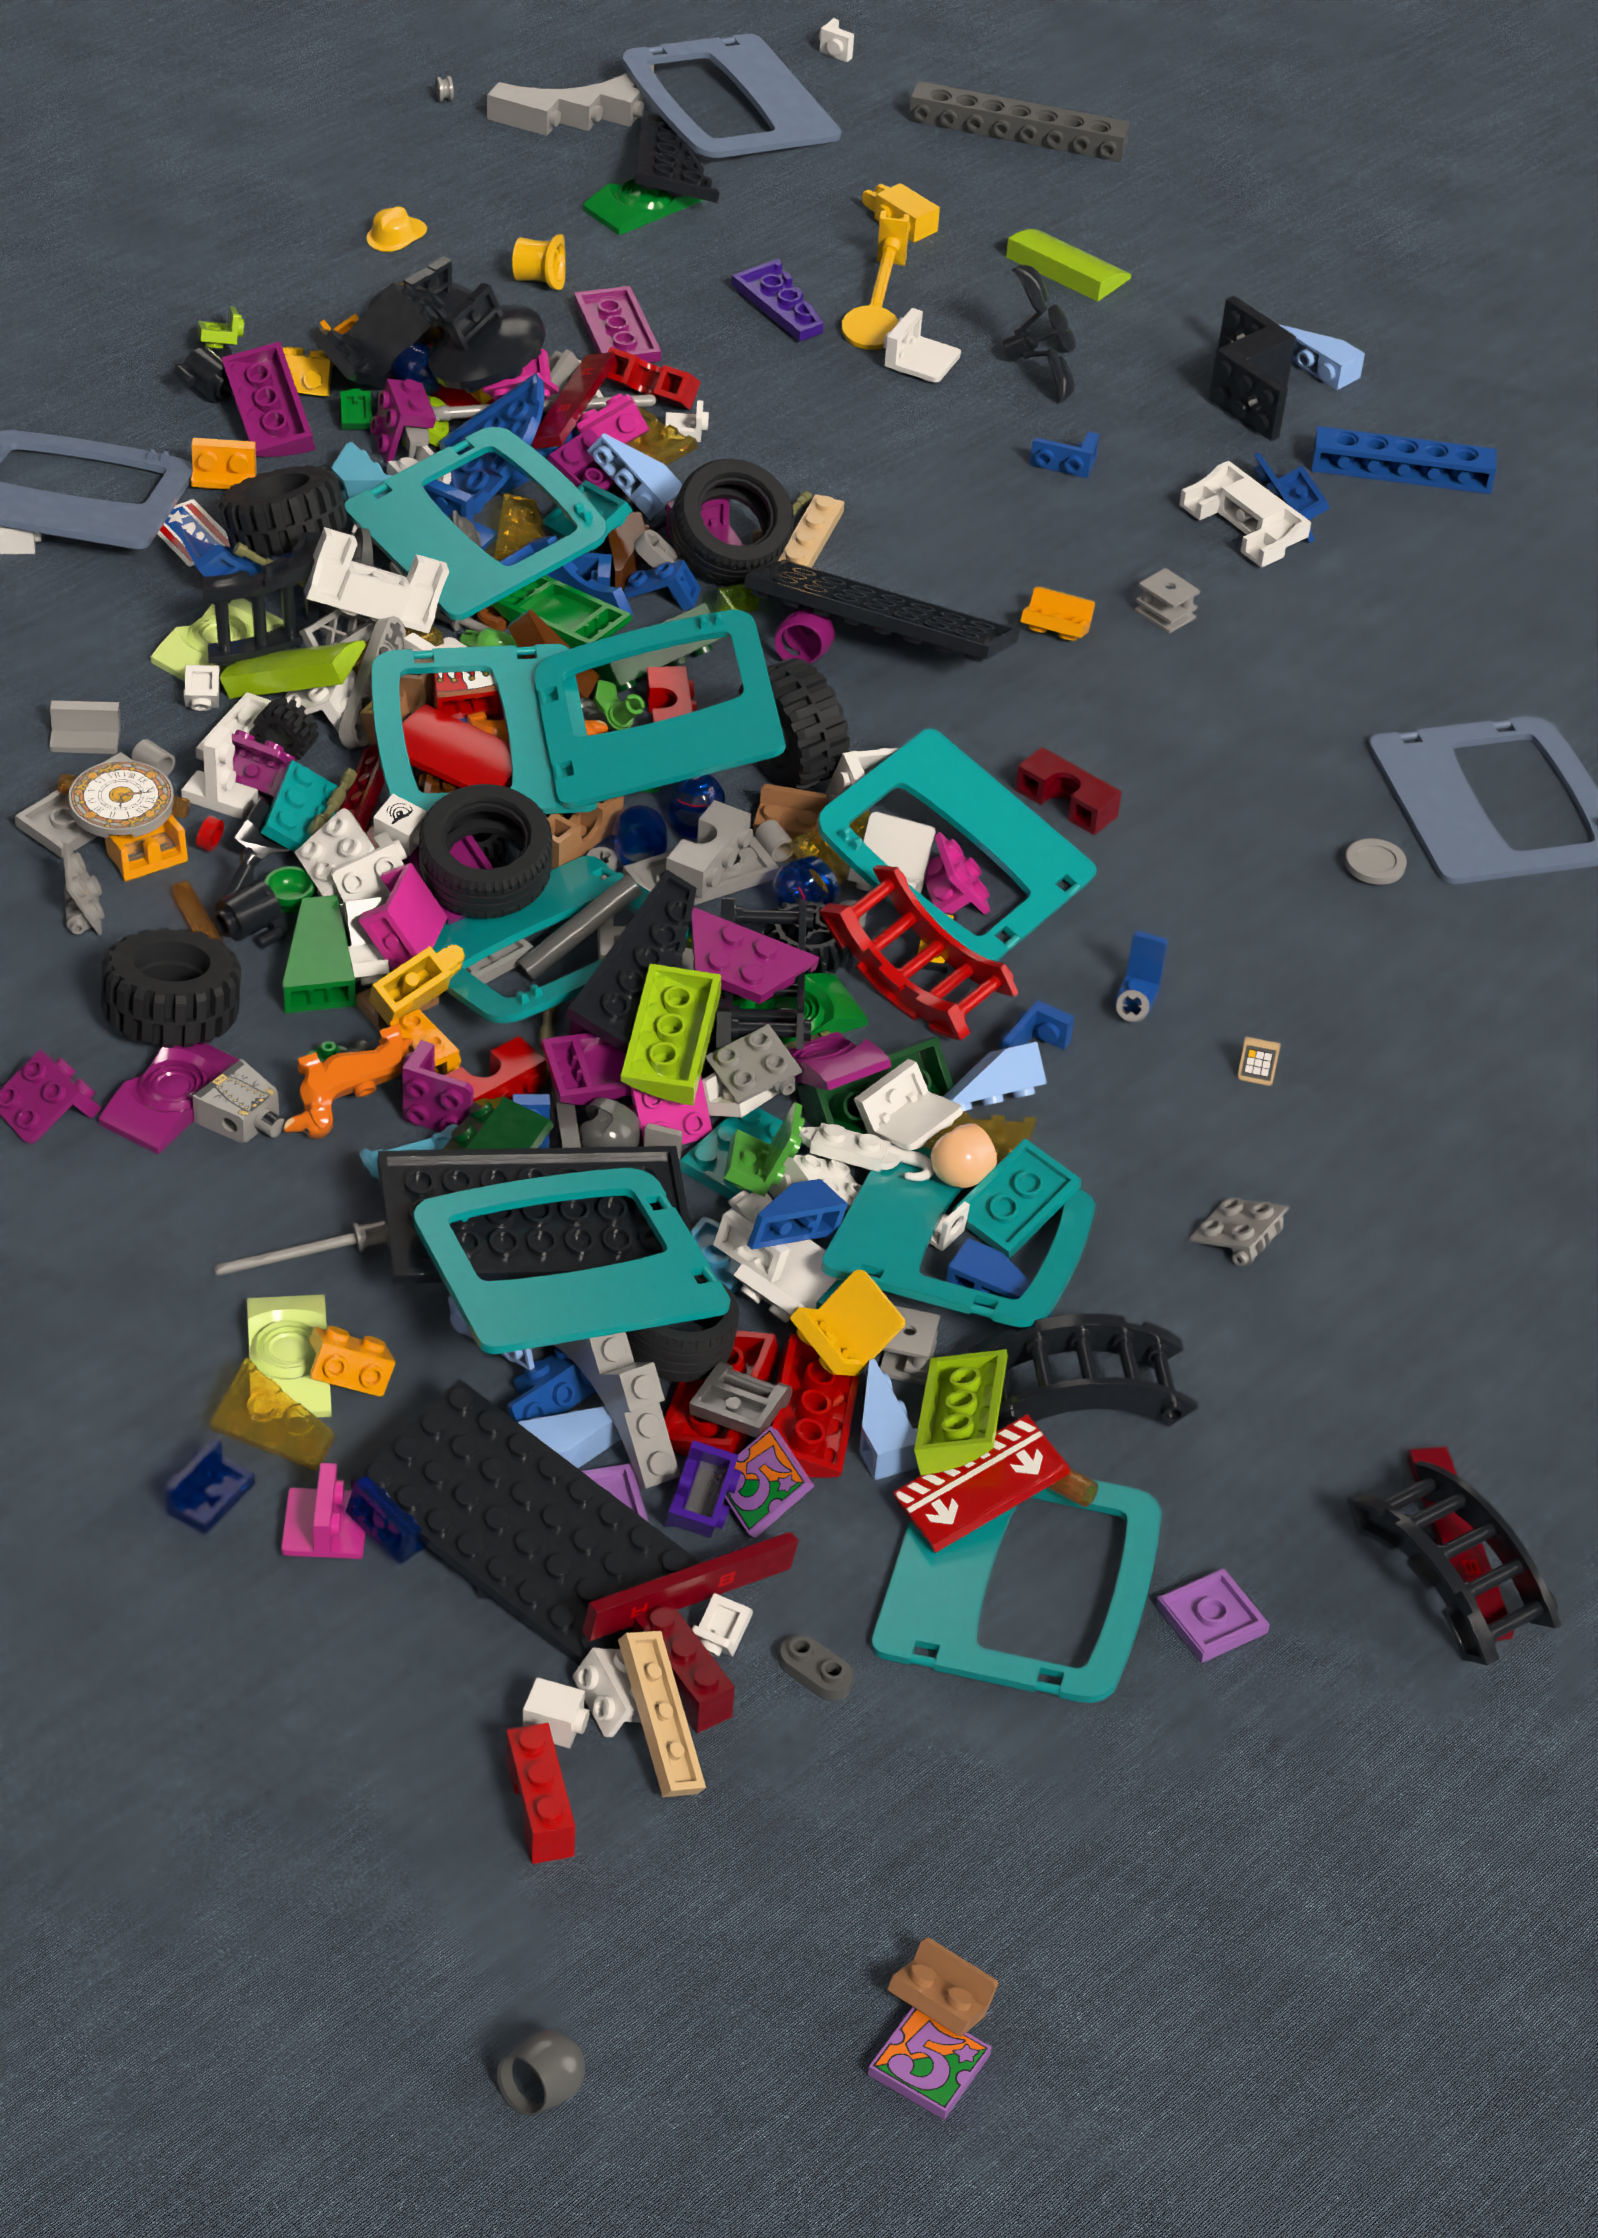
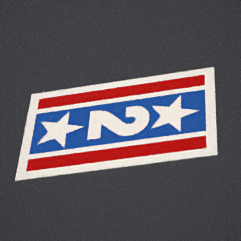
(194, 521)

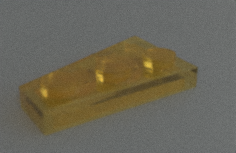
(269, 1419)

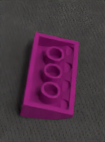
(268, 401)

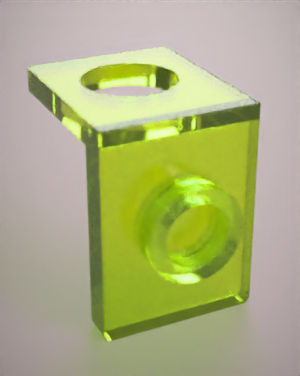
(736, 598)

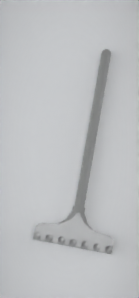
(419, 436)

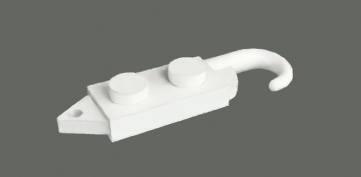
(863, 1150)

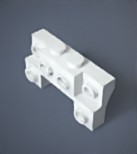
(1250, 507)
(374, 591)

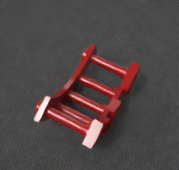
(894, 983)

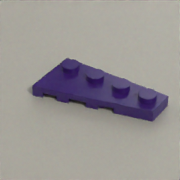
(776, 296)

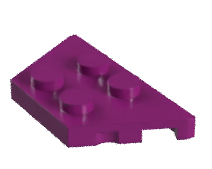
(747, 960)

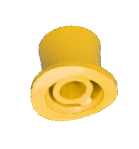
(540, 261)

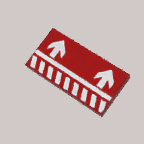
(966, 1497)

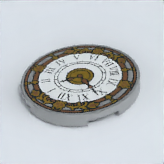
(121, 798)

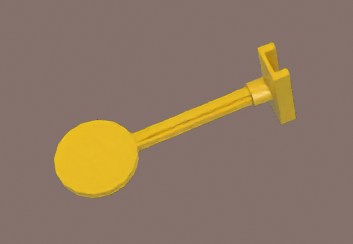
(868, 325)

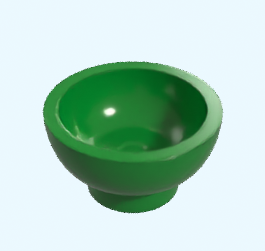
(290, 886)

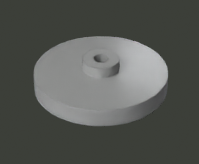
(1375, 861)

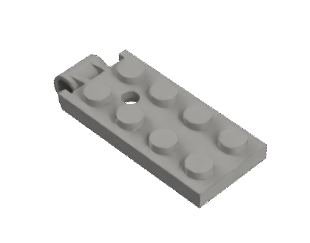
(51, 819)
(752, 865)

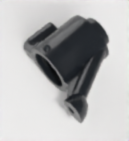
(206, 373)
(249, 906)

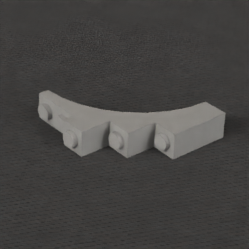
(577, 107)
(632, 1399)

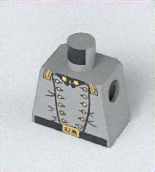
(239, 1104)

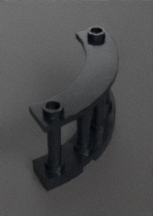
(279, 574)
(736, 1021)
(1087, 1334)
(1431, 1564)

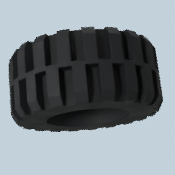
(279, 505)
(810, 725)
(170, 987)

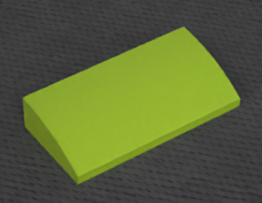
(1065, 263)
(292, 669)
(672, 1033)
(959, 1410)

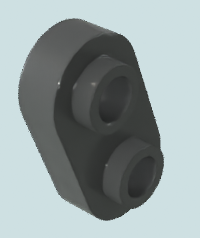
(813, 1667)

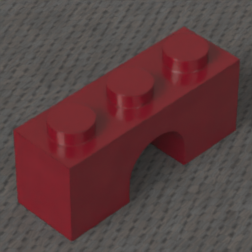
(1049, 776)
(701, 1683)

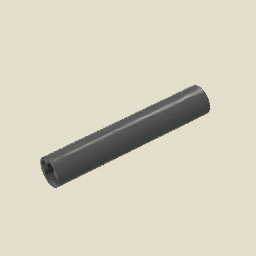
(579, 927)

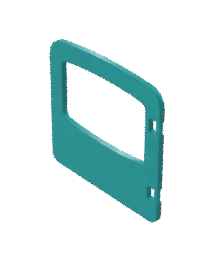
(412, 524)
(520, 705)
(669, 749)
(983, 812)
(565, 895)
(892, 1228)
(578, 1303)
(940, 1599)

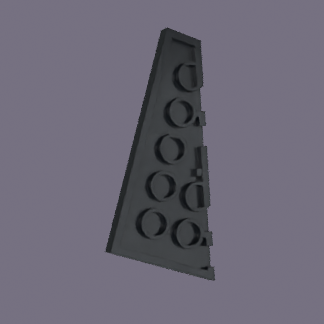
(667, 163)
(653, 936)

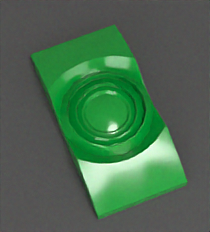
(631, 206)
(566, 610)
(825, 1004)

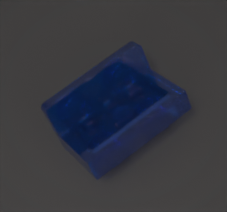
(207, 1488)

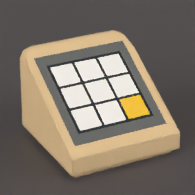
(1258, 1061)

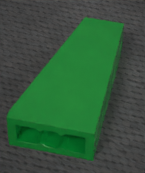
(319, 960)

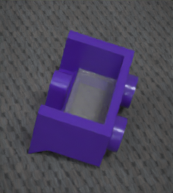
(702, 1490)

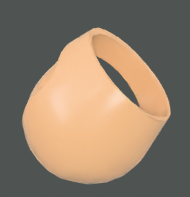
(963, 1156)

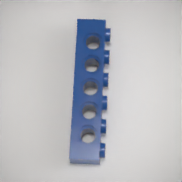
(1404, 460)

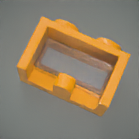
(148, 852)

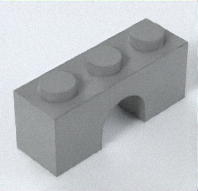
(720, 838)

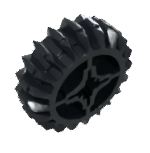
(818, 939)

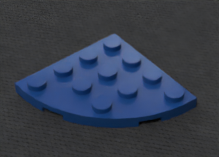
(516, 411)

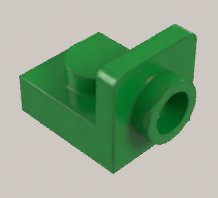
(355, 409)

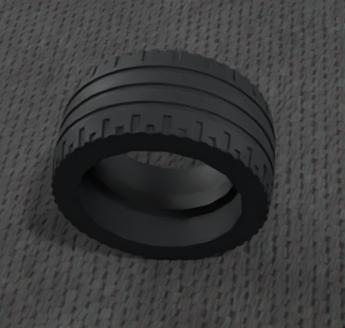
(688, 1354)

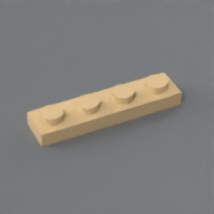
(813, 530)
(661, 1714)

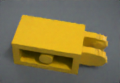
(900, 201)
(415, 982)

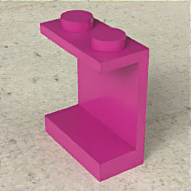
(407, 920)

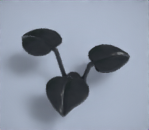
(1024, 342)

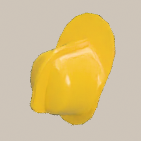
(394, 230)

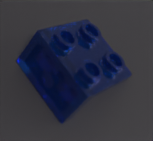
(384, 1520)

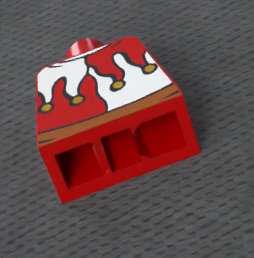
(465, 693)

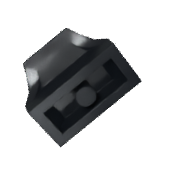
(250, 836)

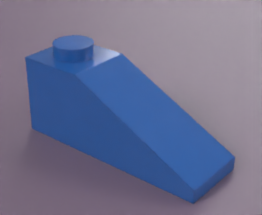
(798, 1214)
(987, 1271)

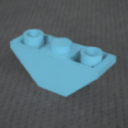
(357, 472)

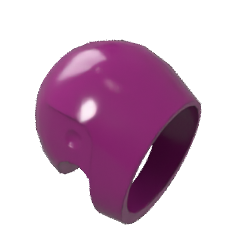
(805, 633)

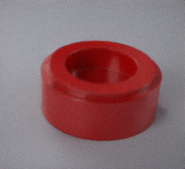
(210, 833)

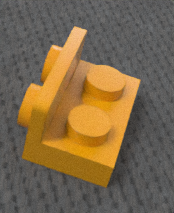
(222, 462)

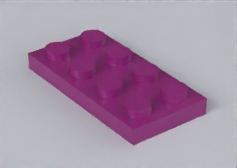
(617, 321)

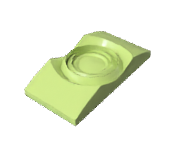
(190, 643)
(281, 1346)

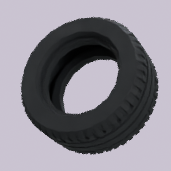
(751, 487)
(489, 811)

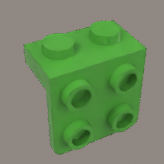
(758, 1164)

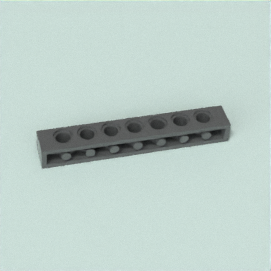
(1019, 121)

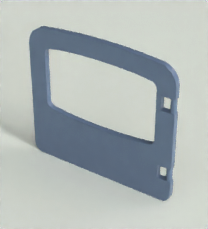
(759, 74)
(89, 518)
(1448, 815)

